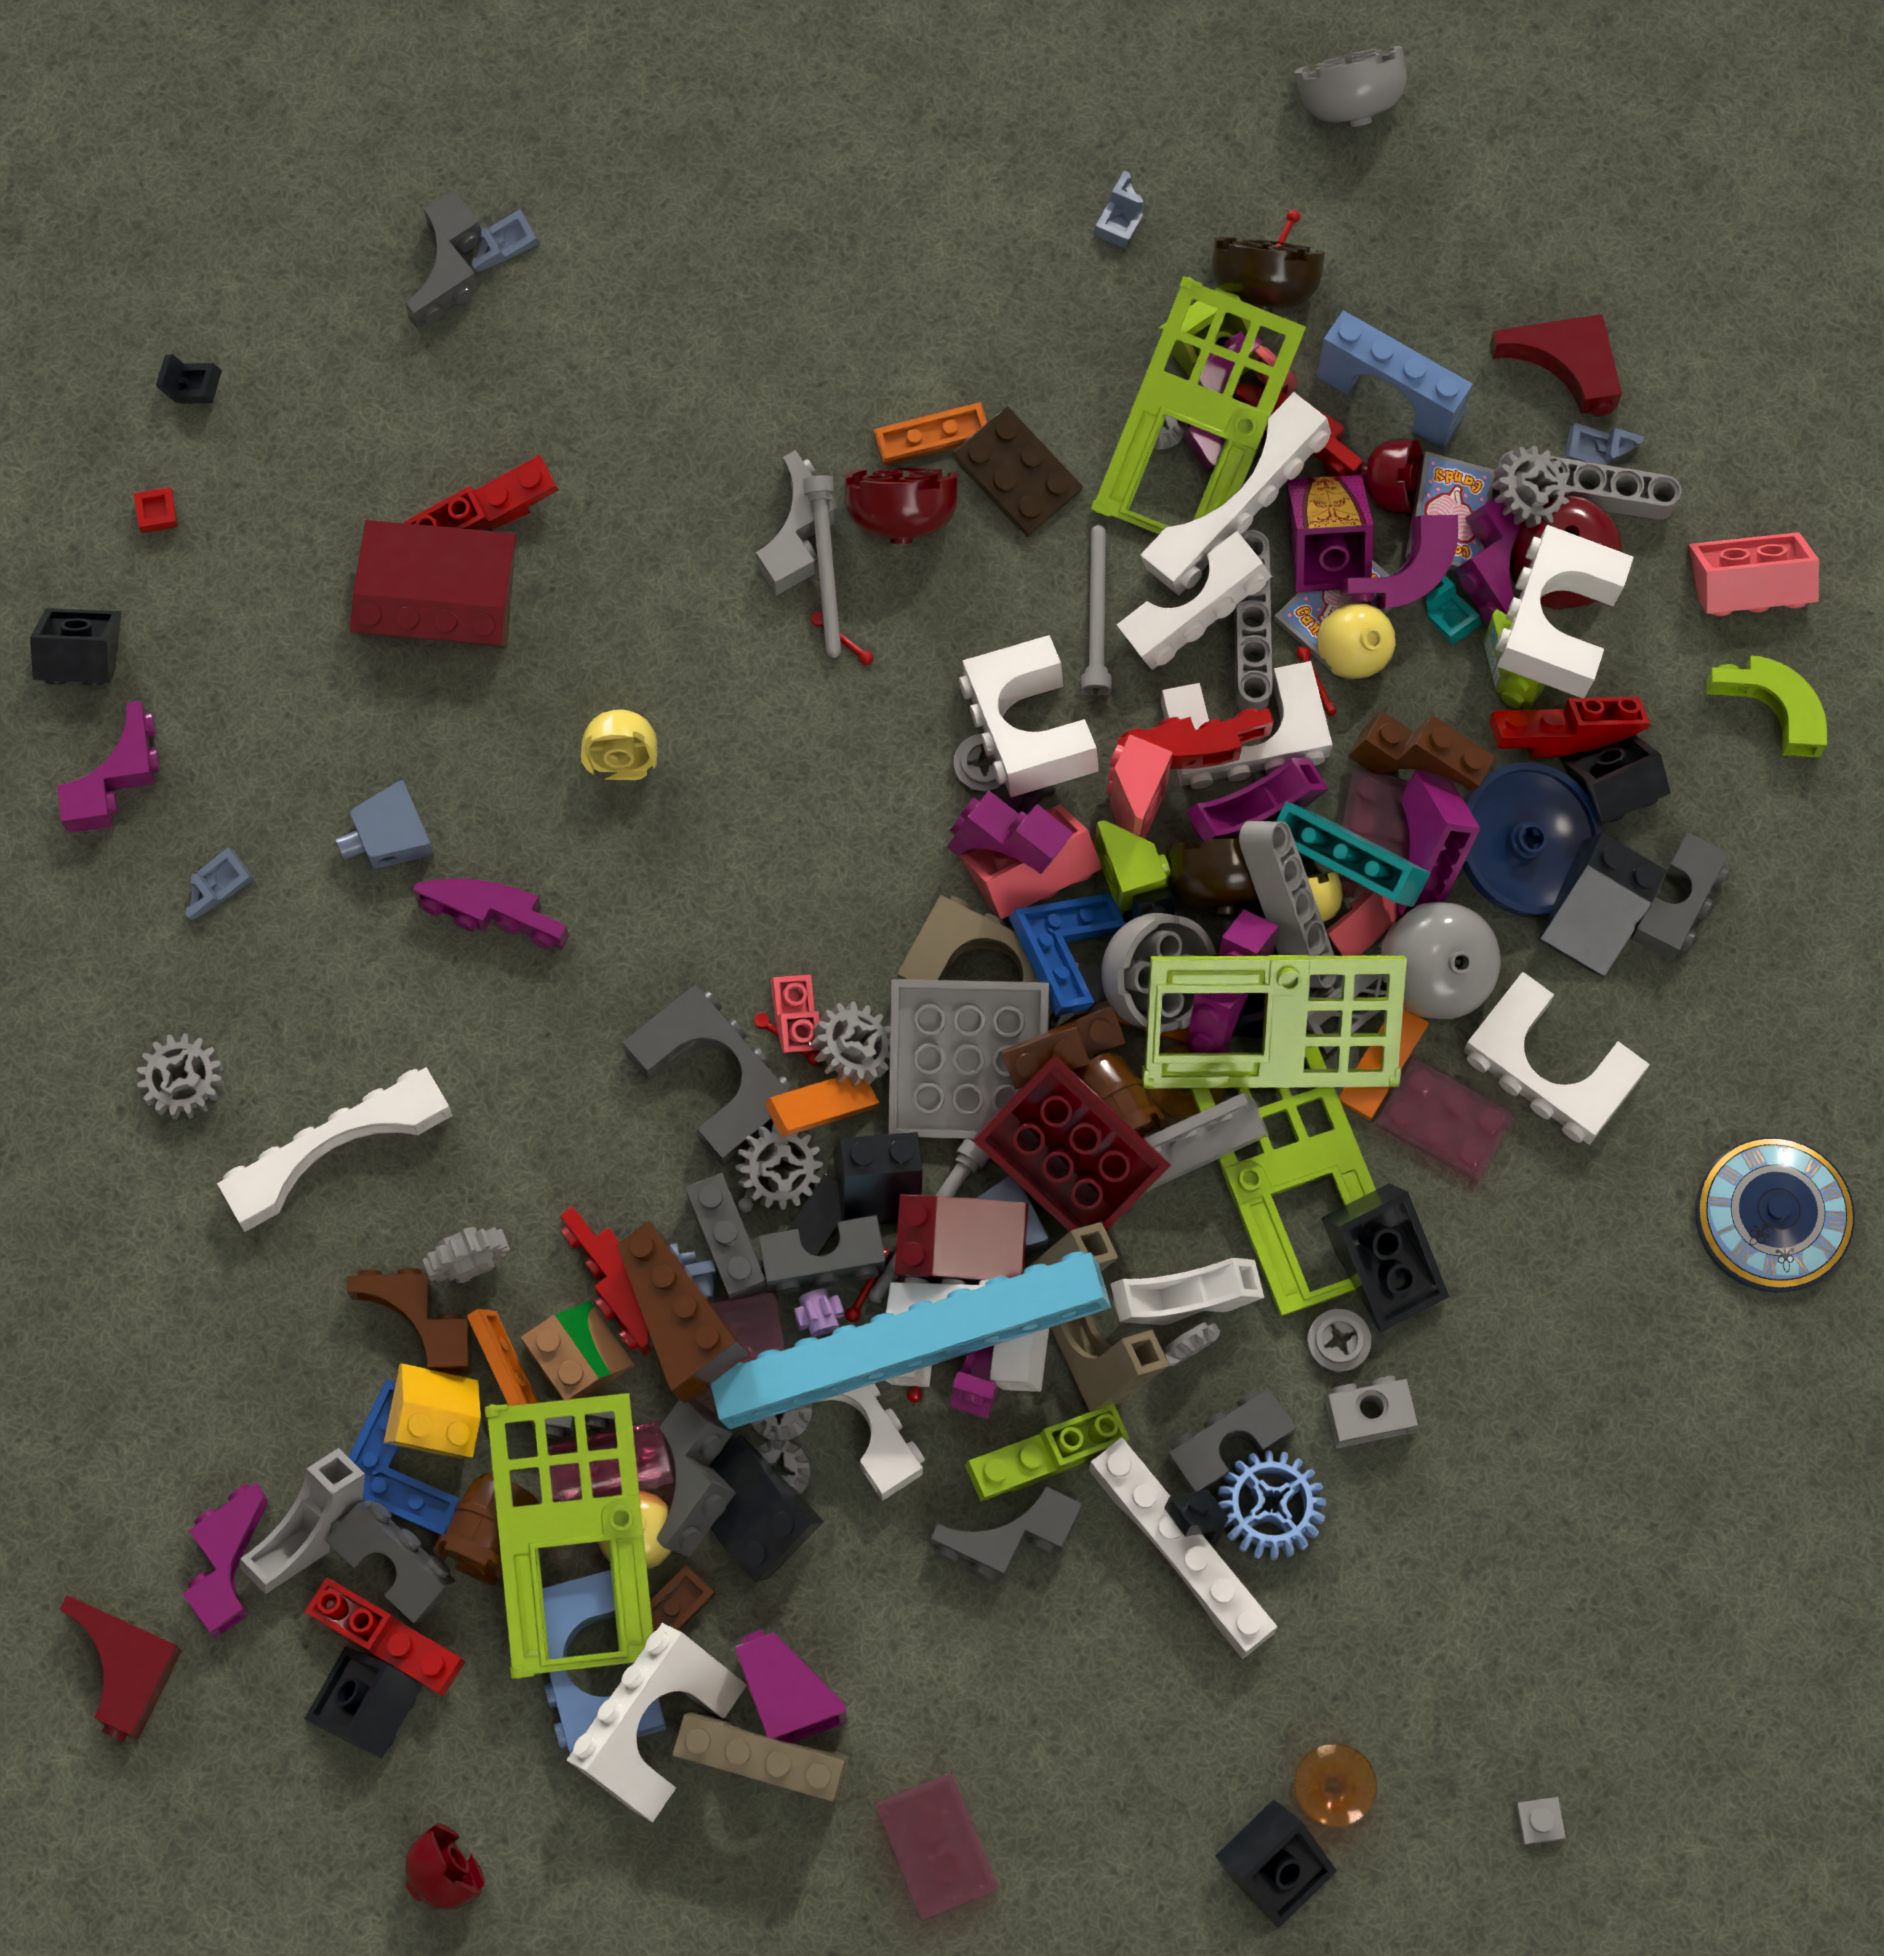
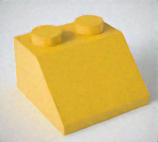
(434, 1412)

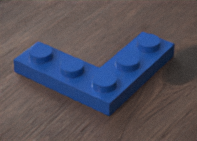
(1044, 937)
(397, 1492)

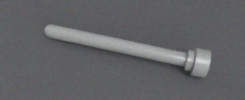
(819, 493)
(1096, 674)
(969, 1159)

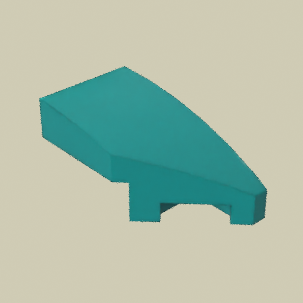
(1450, 613)

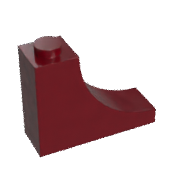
(1571, 350)
(133, 1668)

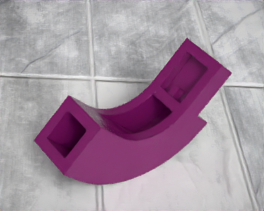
(1429, 560)
(973, 1387)

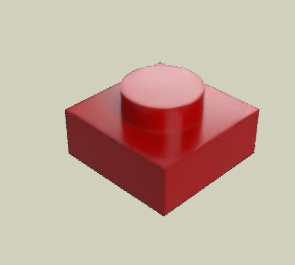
(155, 510)

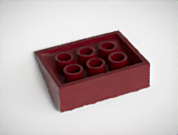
(434, 583)
(1070, 1149)

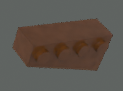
(682, 1321)

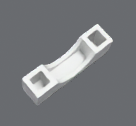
(1232, 576)
(888, 1460)

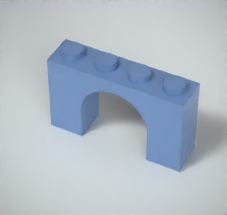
(1434, 391)
(568, 1611)

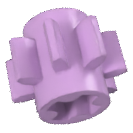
(819, 1312)

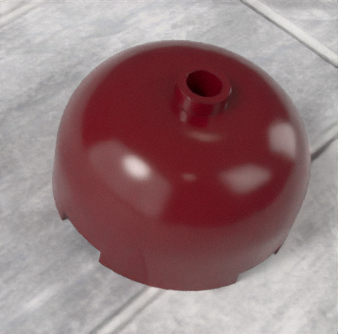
(901, 505)
(1575, 517)

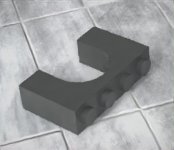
(696, 1023)

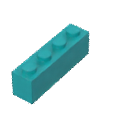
(1354, 856)

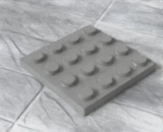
(949, 1051)

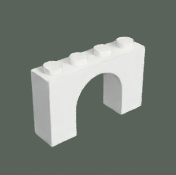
(1532, 643)
(1301, 732)
(1025, 758)
(1580, 1106)
(1015, 1363)
(609, 1746)

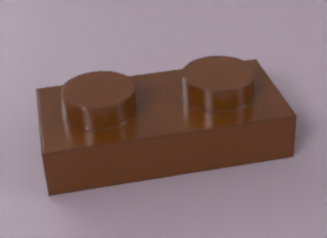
(680, 1600)

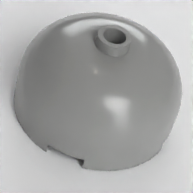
(1353, 90)
(1431, 941)
(1127, 967)

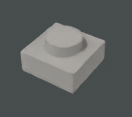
(1540, 1821)

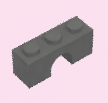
(1668, 925)
(726, 1238)
(790, 1265)
(1257, 1420)
(419, 1578)

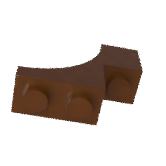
(1431, 747)
(1071, 1042)
(409, 1294)

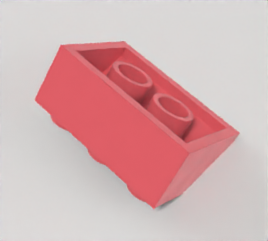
(1755, 573)
(1138, 784)
(1014, 885)

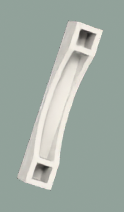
(1182, 550)
(262, 1187)
(1194, 1559)

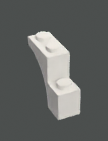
(1181, 1295)

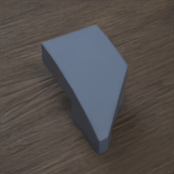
(1121, 215)
(505, 240)
(1598, 446)
(217, 882)

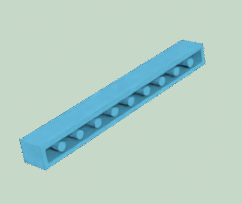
(911, 1339)

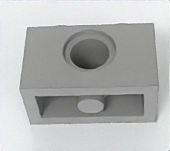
(1353, 1428)

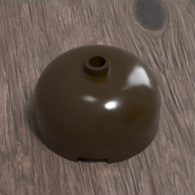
(1267, 274)
(1211, 876)

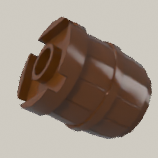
(1122, 1091)
(474, 1531)

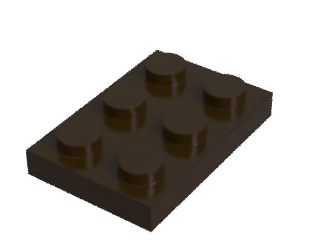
(1017, 471)

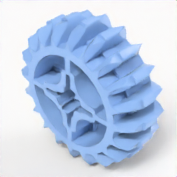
(1282, 1518)

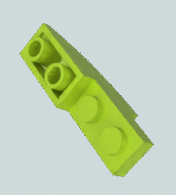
(1046, 1453)

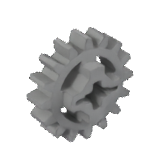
(1531, 486)
(853, 1043)
(172, 1090)
(782, 1181)
(466, 1255)

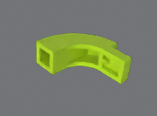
(1785, 693)

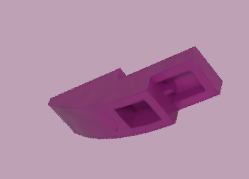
(478, 902)

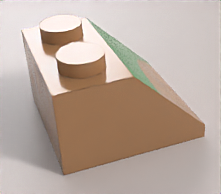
(576, 1352)

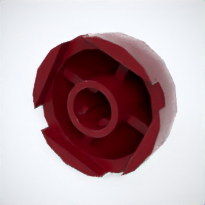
(1391, 473)
(440, 1871)

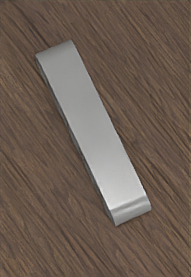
(1609, 478)
(1254, 639)
(1285, 892)

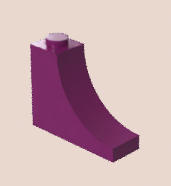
(1438, 833)

